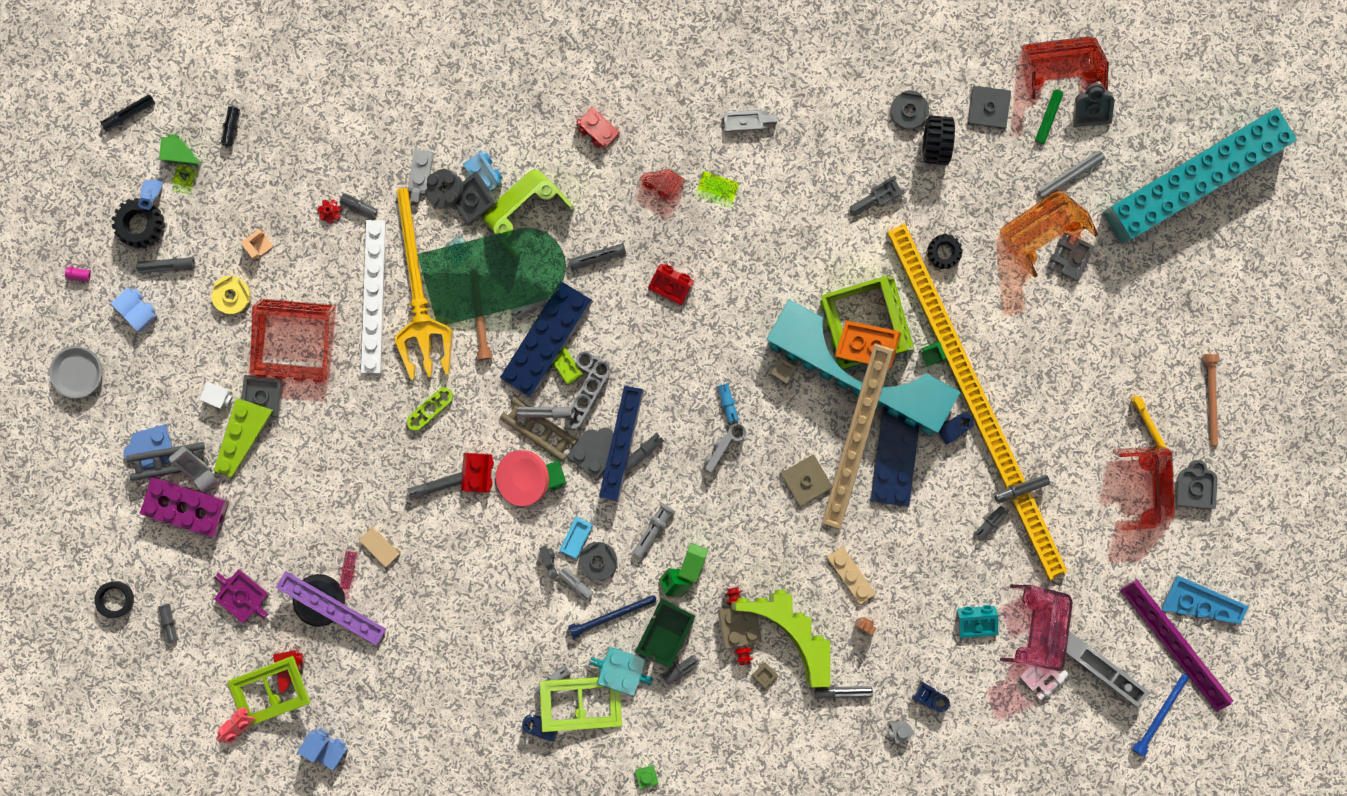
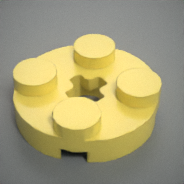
(221, 290)

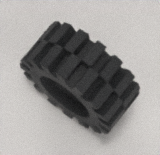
(933, 255)

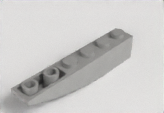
(1105, 671)

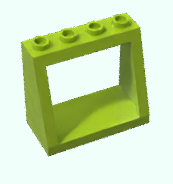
(894, 307)

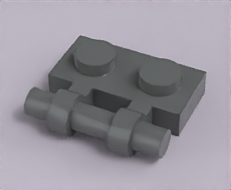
(1076, 259)

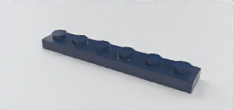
(621, 443)

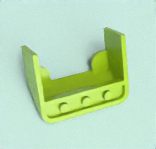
(531, 183)

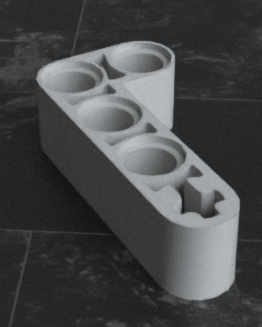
(584, 393)

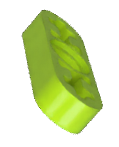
(422, 422)

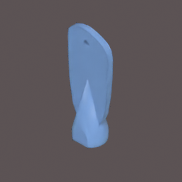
(149, 192)

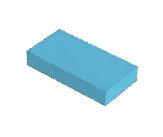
(576, 537)

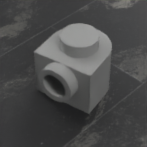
(900, 731)

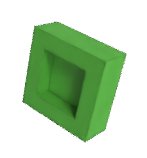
(646, 776)

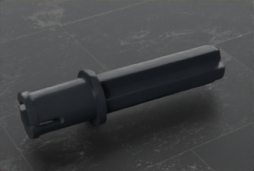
(118, 117)

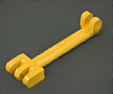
(1140, 406)

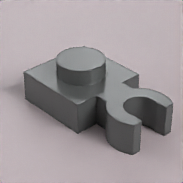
(548, 556)

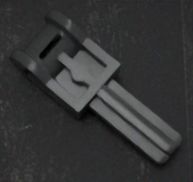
(880, 194)

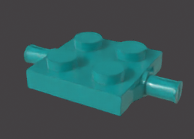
(621, 671)

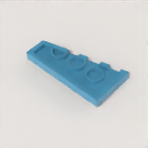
(1194, 599)

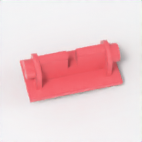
(230, 731)

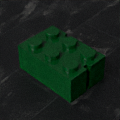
(665, 632)

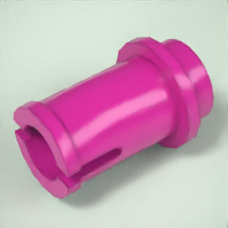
(77, 274)

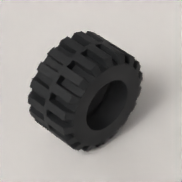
(938, 140)
(145, 238)

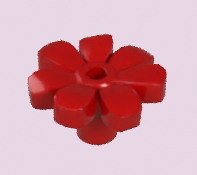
(332, 213)

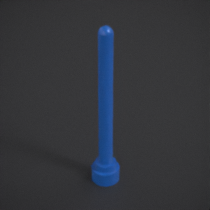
(1142, 746)

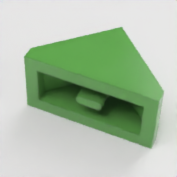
(693, 563)

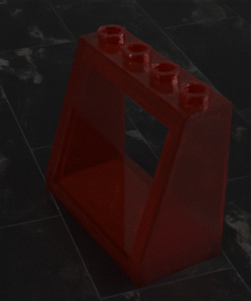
(290, 309)

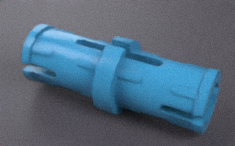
(728, 402)

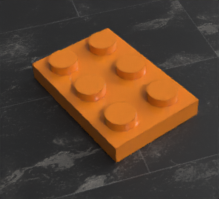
(859, 339)

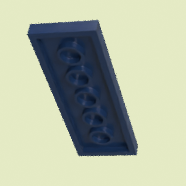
(546, 339)
(894, 461)

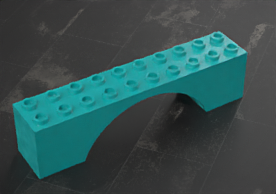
(1199, 175)
(801, 338)

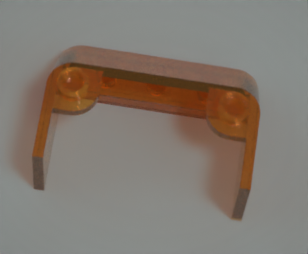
(1042, 224)

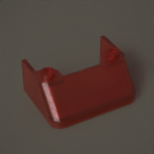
(1064, 59)
(1160, 462)

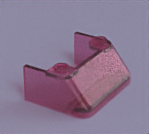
(1048, 628)

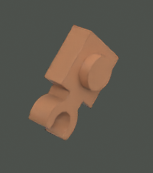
(866, 625)

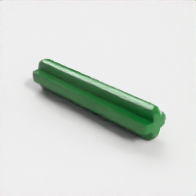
(1049, 116)

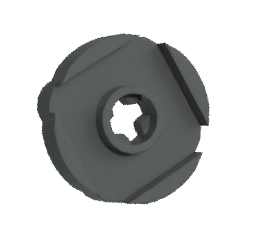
(917, 102)
(434, 188)
(608, 563)

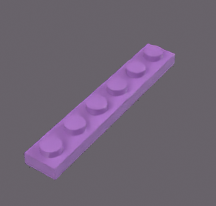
(330, 607)

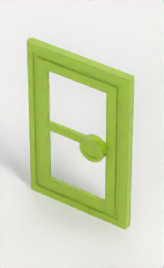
(274, 700)
(581, 722)

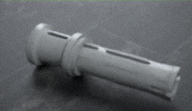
(658, 522)

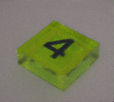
(184, 176)

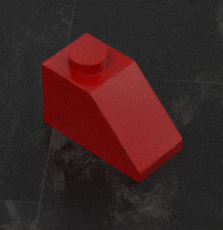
(283, 677)

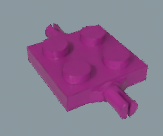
(241, 596)

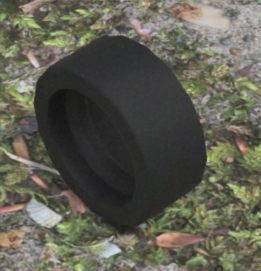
(129, 599)

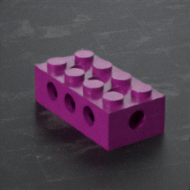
(173, 513)

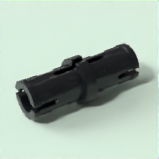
(230, 126)

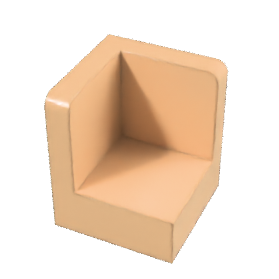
(257, 244)

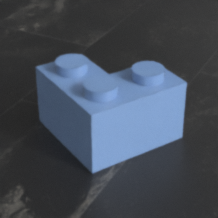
(323, 748)

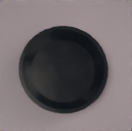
(328, 586)

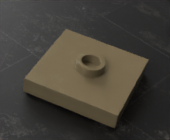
(806, 480)

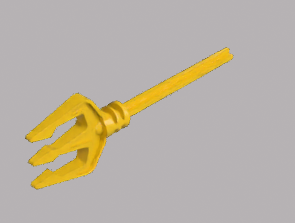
(422, 325)

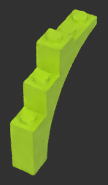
(813, 651)

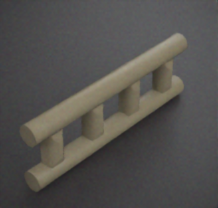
(541, 441)

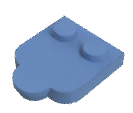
(149, 440)

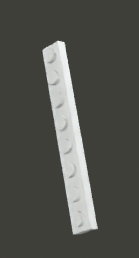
(373, 296)

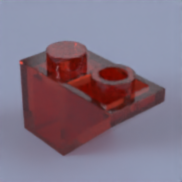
(663, 181)

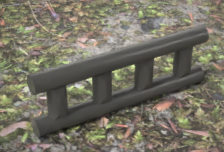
(156, 456)

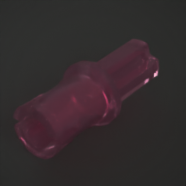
(348, 569)

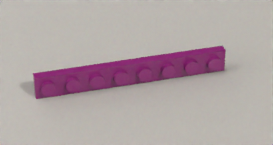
(1176, 645)

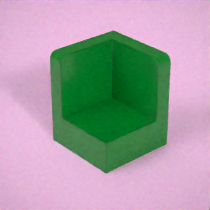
(933, 354)
(672, 584)

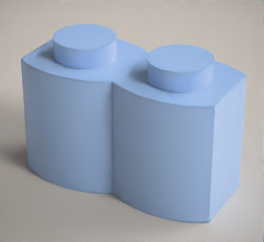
(134, 309)

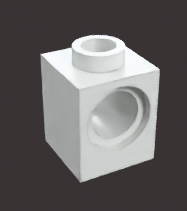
(216, 396)

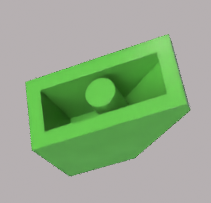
(177, 151)

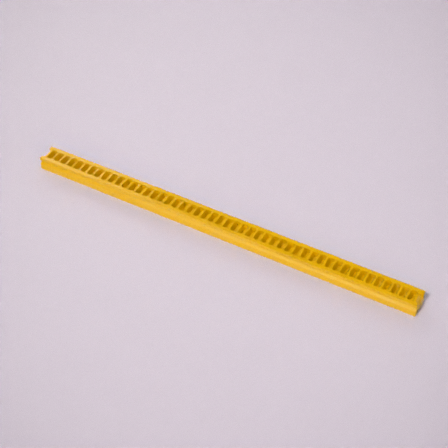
(975, 399)

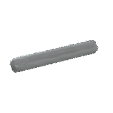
(1071, 174)

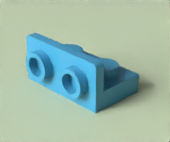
(481, 164)

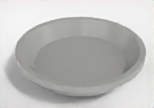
(75, 372)

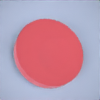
(522, 478)

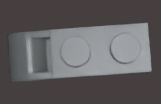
(720, 447)
(194, 469)

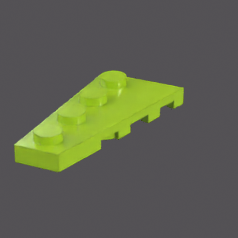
(242, 429)

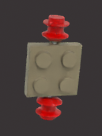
(738, 628)

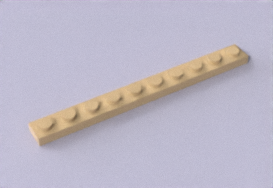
(857, 435)

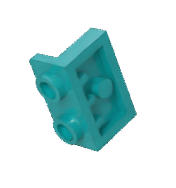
(978, 621)

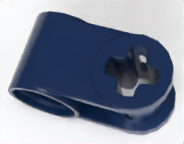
(952, 430)
(930, 697)
(536, 730)

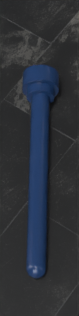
(577, 629)

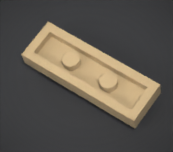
(851, 575)

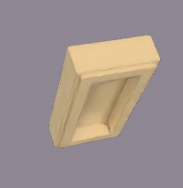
(379, 546)

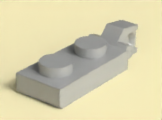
(748, 120)
(419, 172)

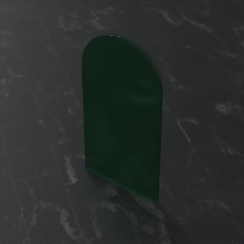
(492, 274)

